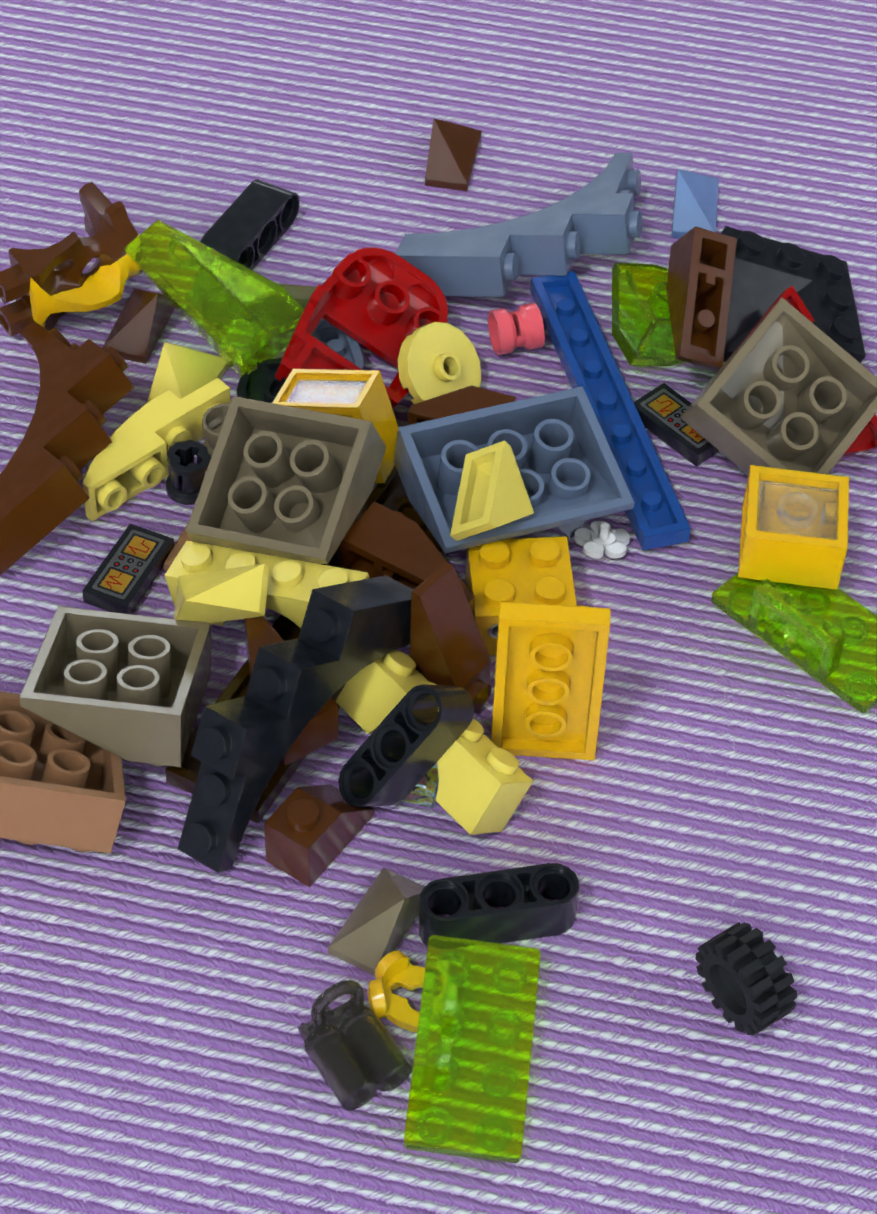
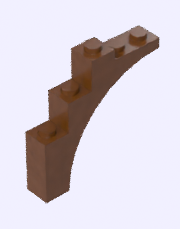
(64, 435)

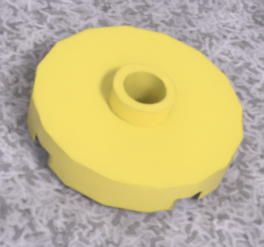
(437, 362)

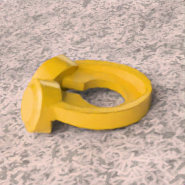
(390, 974)

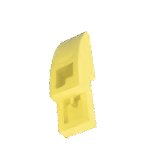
(141, 445)

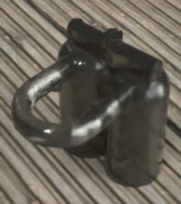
(352, 1047)

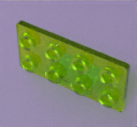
(814, 629)
(473, 1049)

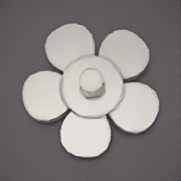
(601, 540)

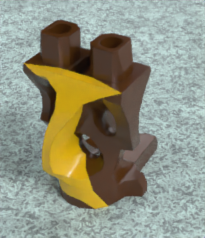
(52, 279)

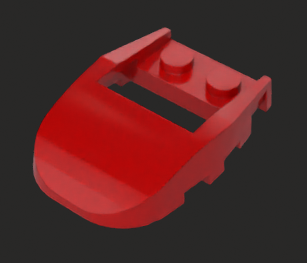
(373, 301)

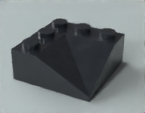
(768, 268)

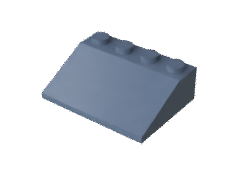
(557, 451)

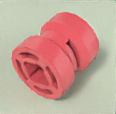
(516, 329)

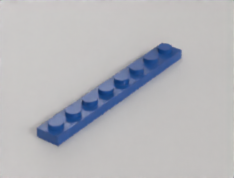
(590, 364)

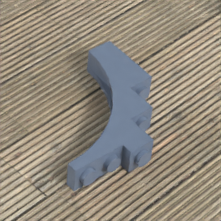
(544, 242)

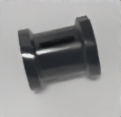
(183, 469)

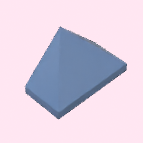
(694, 202)

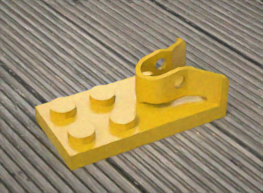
(549, 679)

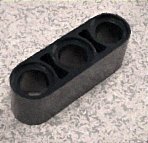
(253, 223)
(406, 745)
(519, 890)

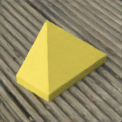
(185, 370)
(489, 492)
(222, 594)

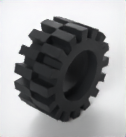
(746, 978)

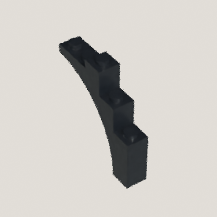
(290, 682)

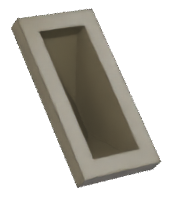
(378, 921)

